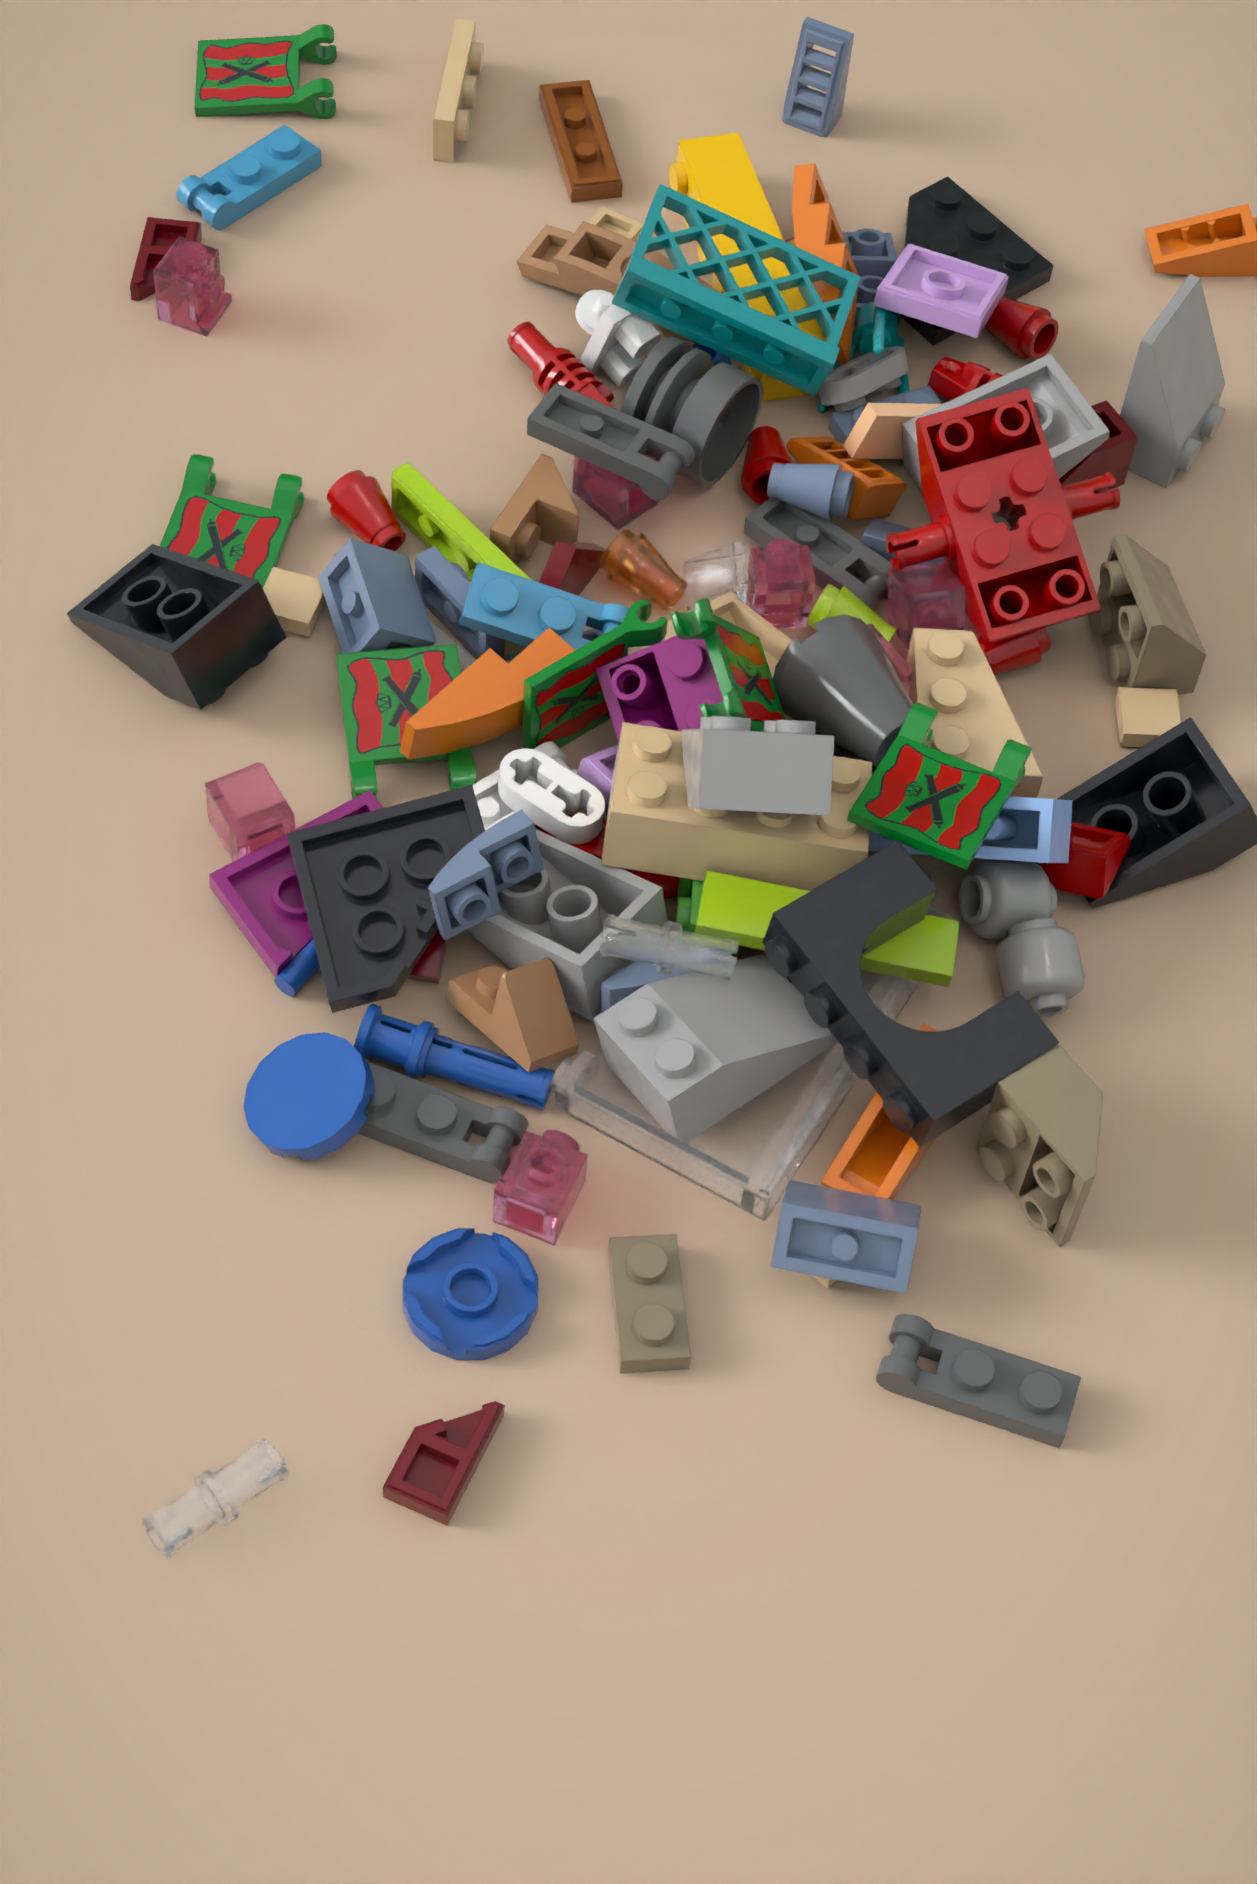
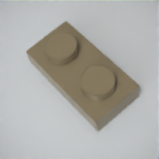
(648, 1303)

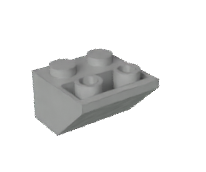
(758, 771)

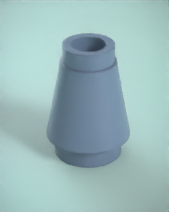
(816, 488)

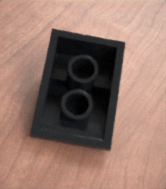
(181, 624)
(1174, 806)

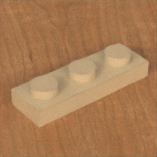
(457, 90)

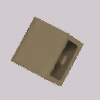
(1145, 622)
(1045, 1140)

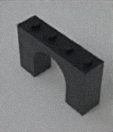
(921, 1075)

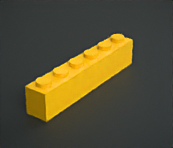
(722, 176)

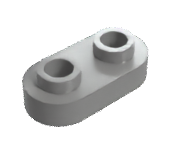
(868, 373)

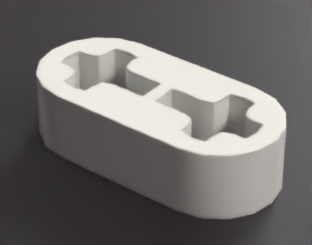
(552, 794)

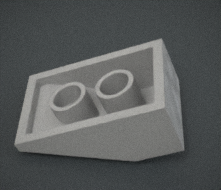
(1174, 388)
(1064, 414)
(563, 917)
(708, 1044)

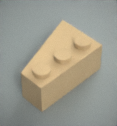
(972, 710)

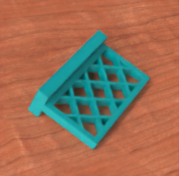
(726, 319)

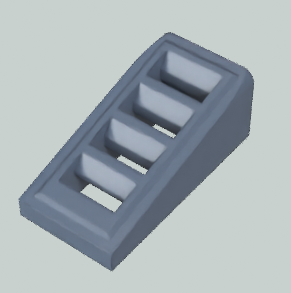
(805, 106)

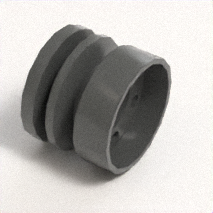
(697, 402)

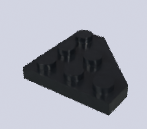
(957, 225)
(370, 891)

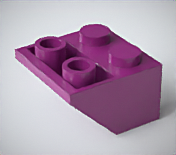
(661, 685)

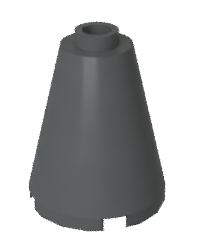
(844, 686)

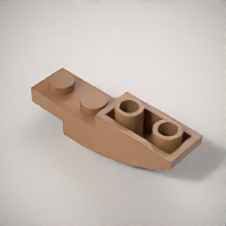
(585, 260)

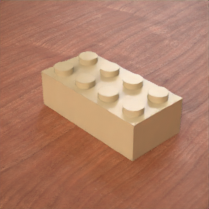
(659, 834)

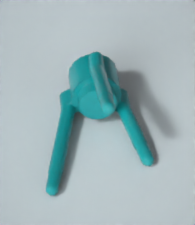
(874, 331)

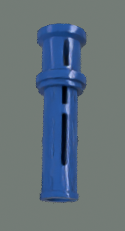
(424, 1051)

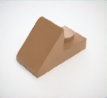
(536, 512)
(518, 1011)

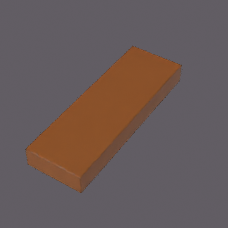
(580, 141)

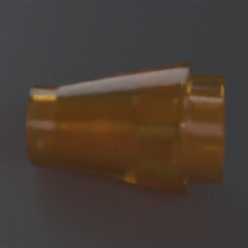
(642, 569)

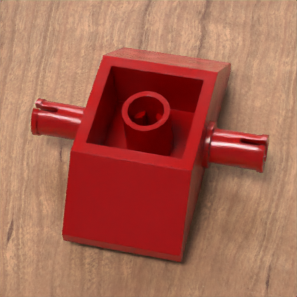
(997, 463)

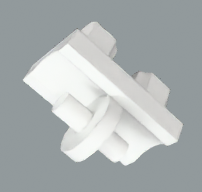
(616, 338)

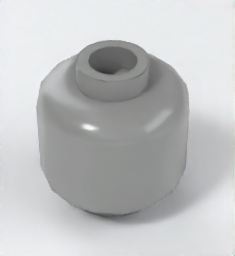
(1005, 894)
(1041, 965)

